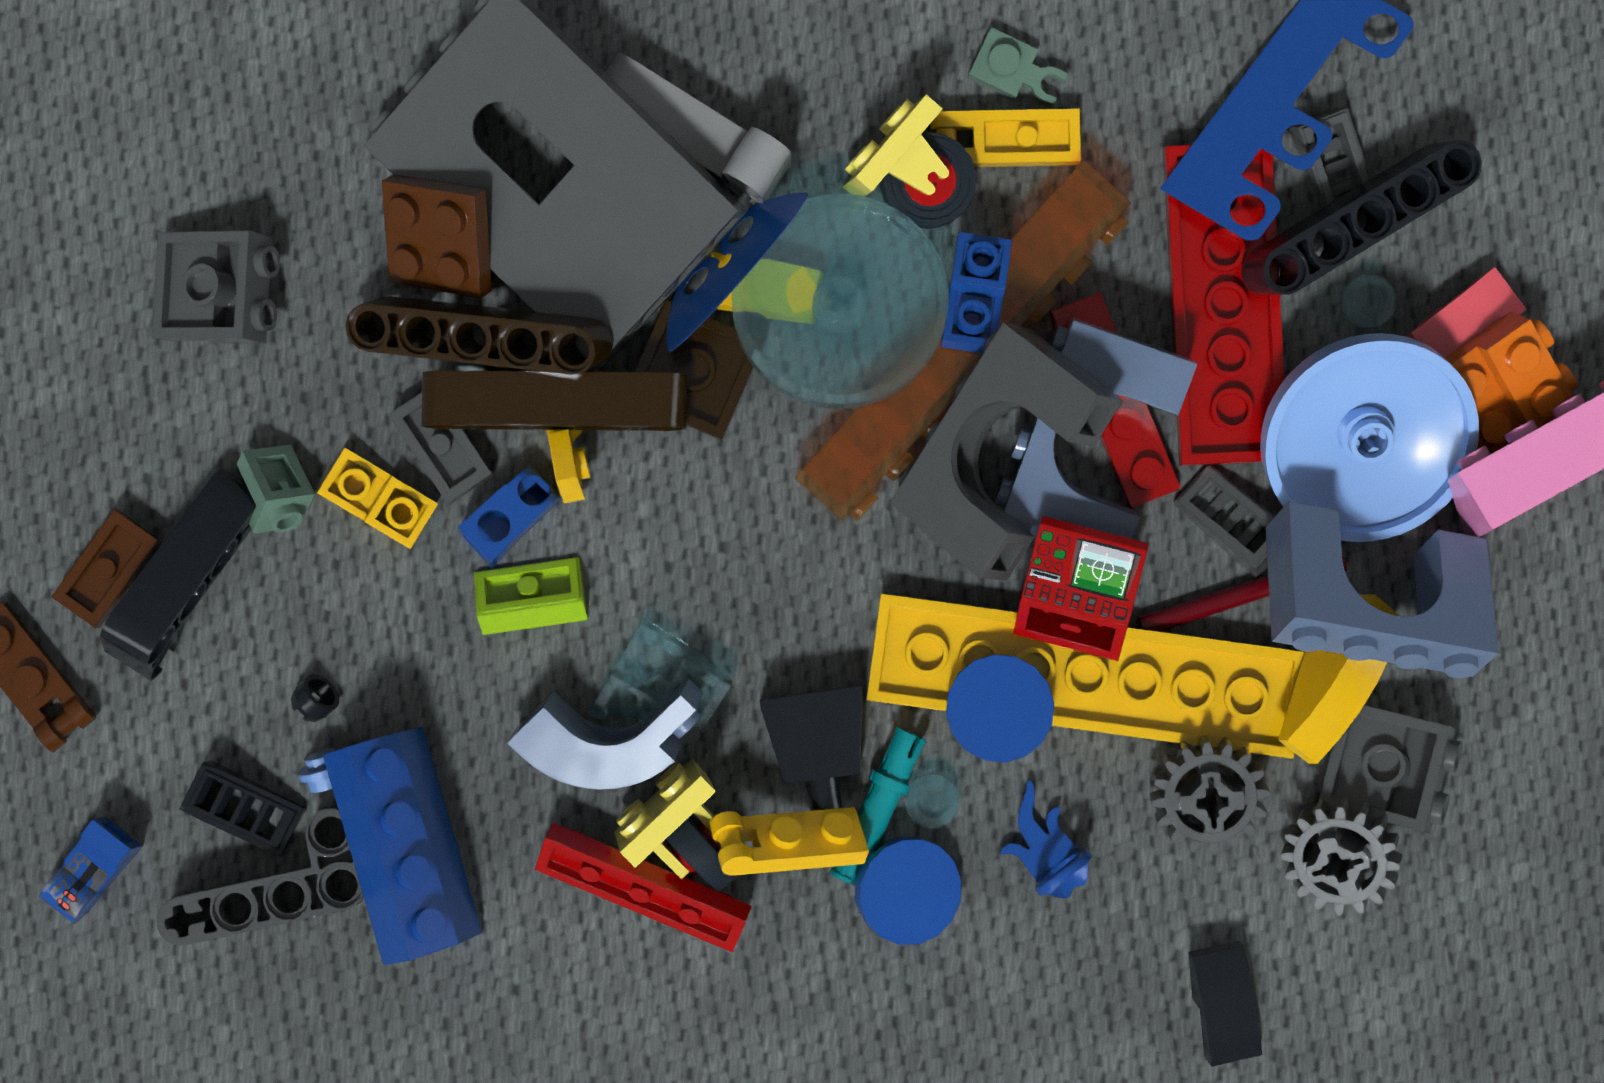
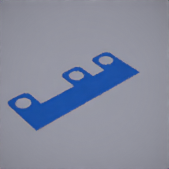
(1263, 109)

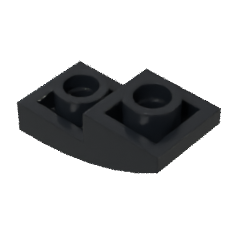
(1226, 1003)

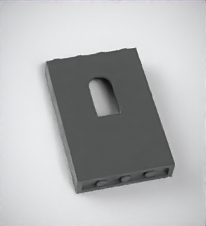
(617, 224)

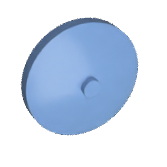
(1370, 434)

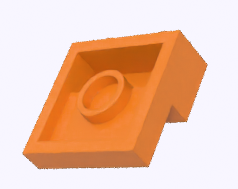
(1512, 377)

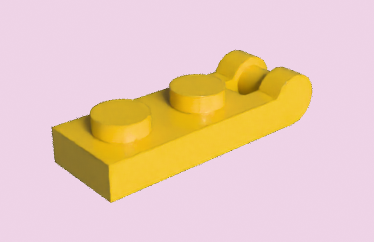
(1016, 136)
(788, 840)

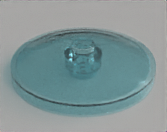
(843, 304)

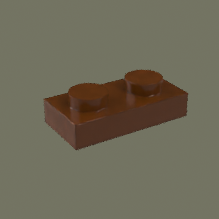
(106, 569)

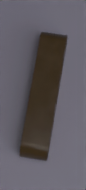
(456, 342)
(554, 400)

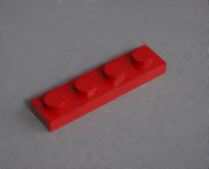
(1131, 434)
(643, 889)

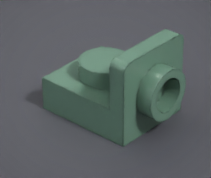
(277, 488)

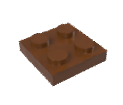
(437, 235)

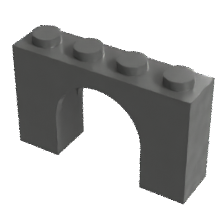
(944, 484)

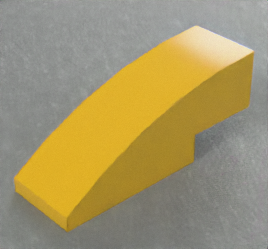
(1328, 697)

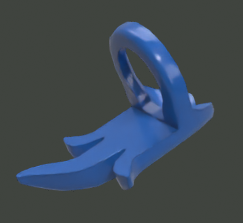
(1051, 857)

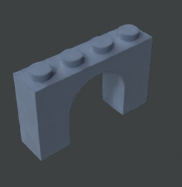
(1127, 370)
(1322, 611)

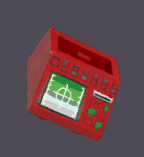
(1080, 588)

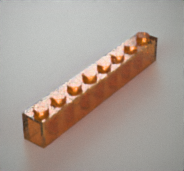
(1041, 256)

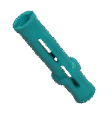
(884, 793)

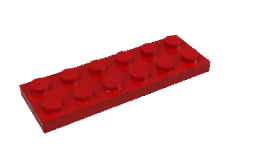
(1222, 324)

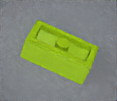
(530, 596)

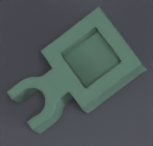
(1008, 65)

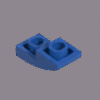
(976, 291)

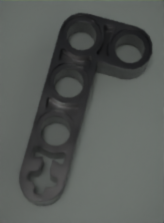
(179, 575)

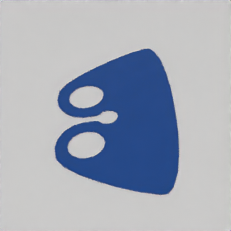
(769, 222)

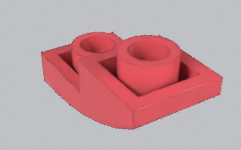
(1468, 313)

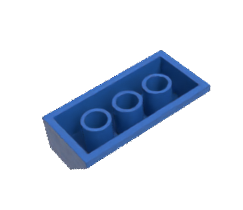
(402, 845)

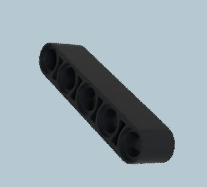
(1384, 215)

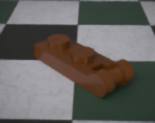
(35, 681)

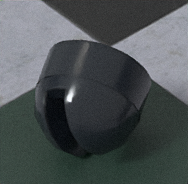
(304, 699)

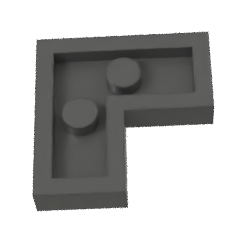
(443, 453)

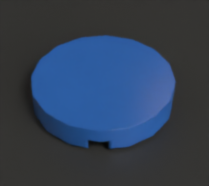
(999, 708)
(908, 890)

